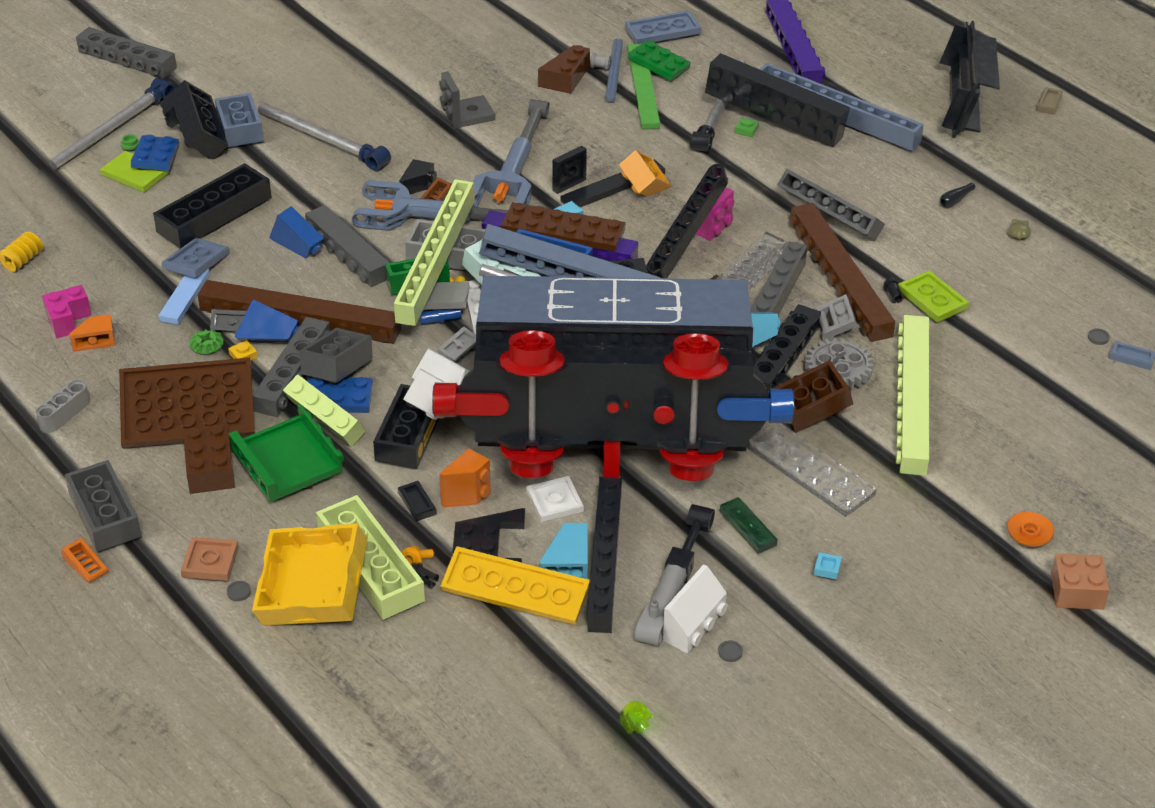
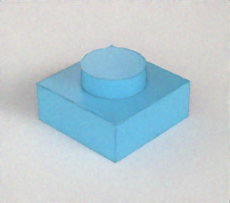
(827, 566)

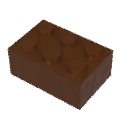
(817, 395)
(208, 458)

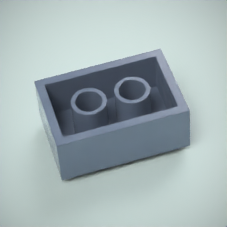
(239, 119)

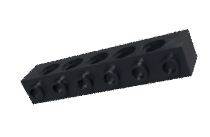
(787, 345)

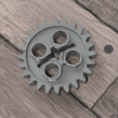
(849, 360)

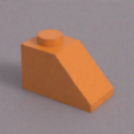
(93, 334)

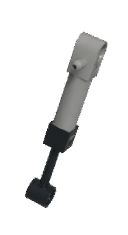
(677, 572)

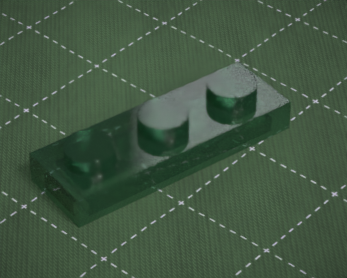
(748, 525)

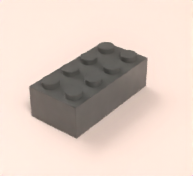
(103, 505)

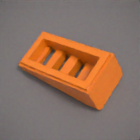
(81, 546)

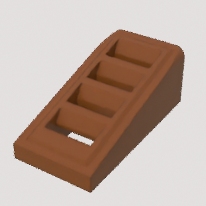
(437, 185)

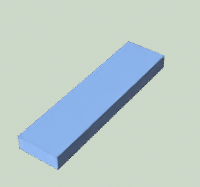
(182, 298)

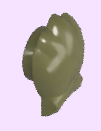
(1019, 229)

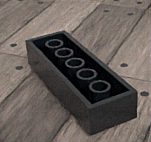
(212, 205)

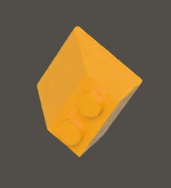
(644, 174)

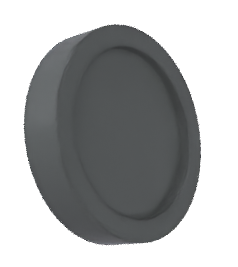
(1098, 336)
(238, 591)
(730, 651)

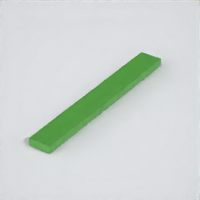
(644, 94)

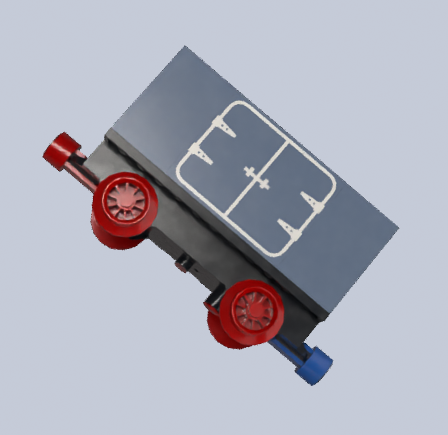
(613, 372)

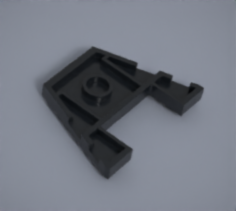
(483, 532)

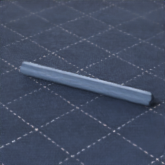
(614, 70)

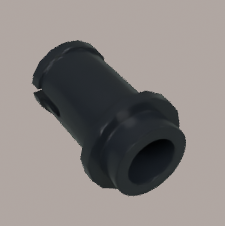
(891, 286)
(425, 574)

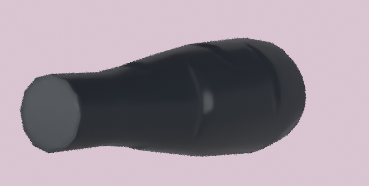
(954, 196)

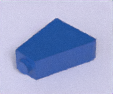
(296, 233)
(266, 325)

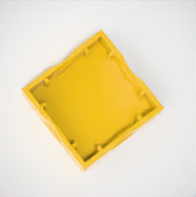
(310, 575)

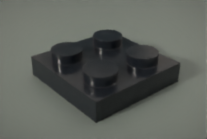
(569, 169)

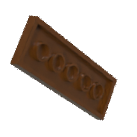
(567, 226)

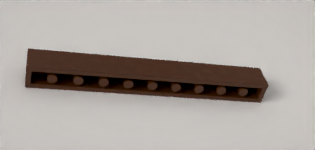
(842, 272)
(366, 320)

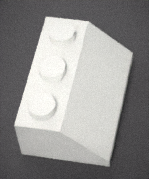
(694, 610)

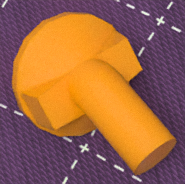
(415, 555)

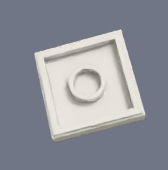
(555, 499)

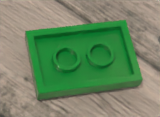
(659, 60)

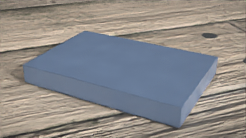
(195, 257)

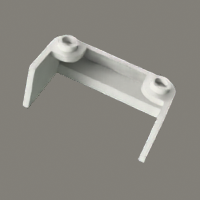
(430, 370)

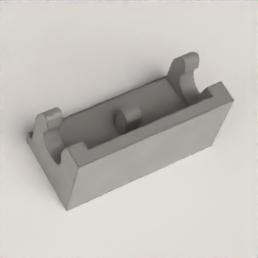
(458, 344)

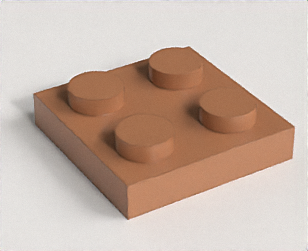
(209, 559)

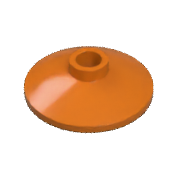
(1030, 529)

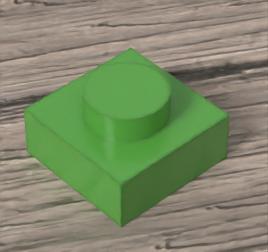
(746, 127)

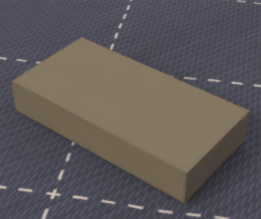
(1049, 100)

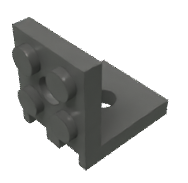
(464, 111)

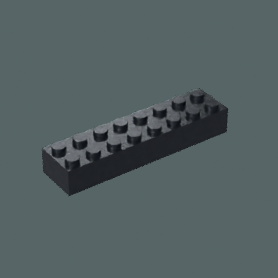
(777, 100)

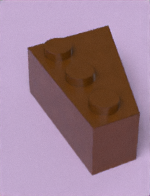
(565, 70)

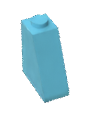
(764, 326)
(568, 551)

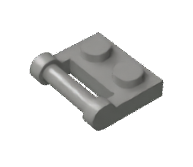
(841, 314)

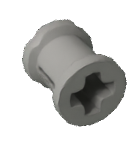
(600, 61)

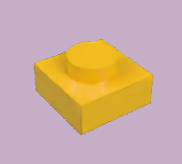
(243, 350)

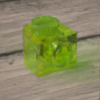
(635, 717)

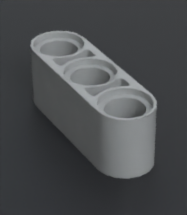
(62, 406)

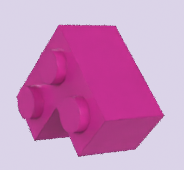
(64, 308)

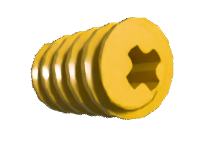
(20, 251)

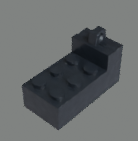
(197, 119)

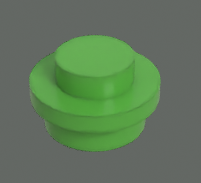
(129, 142)

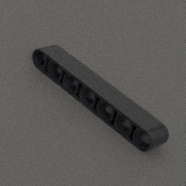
(691, 214)

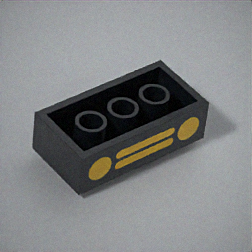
(403, 433)

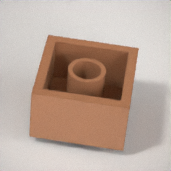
(1079, 581)

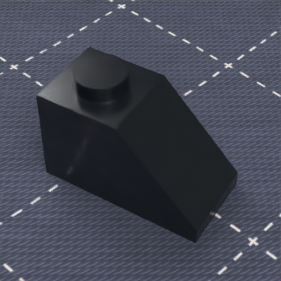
(418, 176)

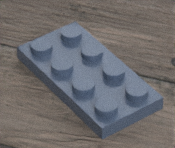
(663, 27)

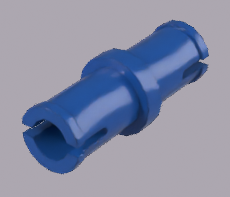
(439, 315)

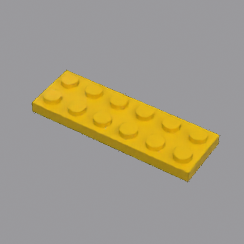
(515, 585)

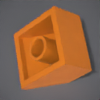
(465, 480)

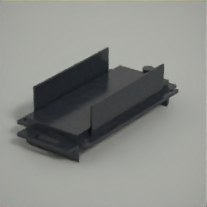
(972, 64)

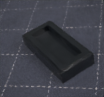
(417, 501)

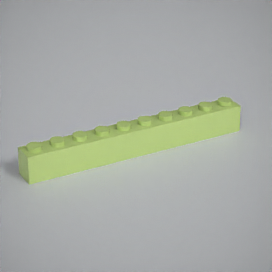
(434, 253)
(913, 396)

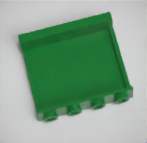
(287, 455)

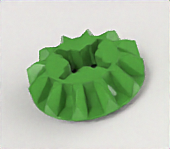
(208, 346)

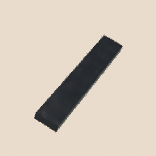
(600, 189)

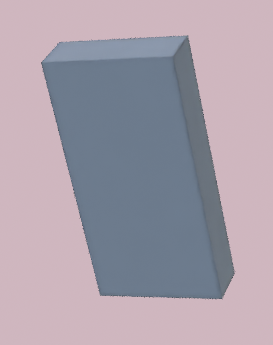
(1132, 355)

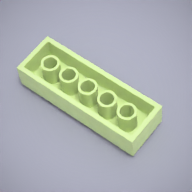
(386, 574)

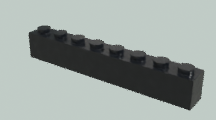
(605, 555)

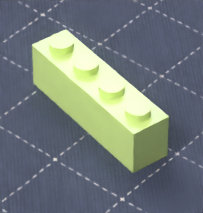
(324, 410)

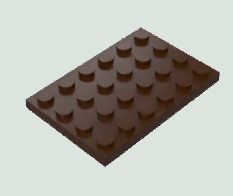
(175, 397)

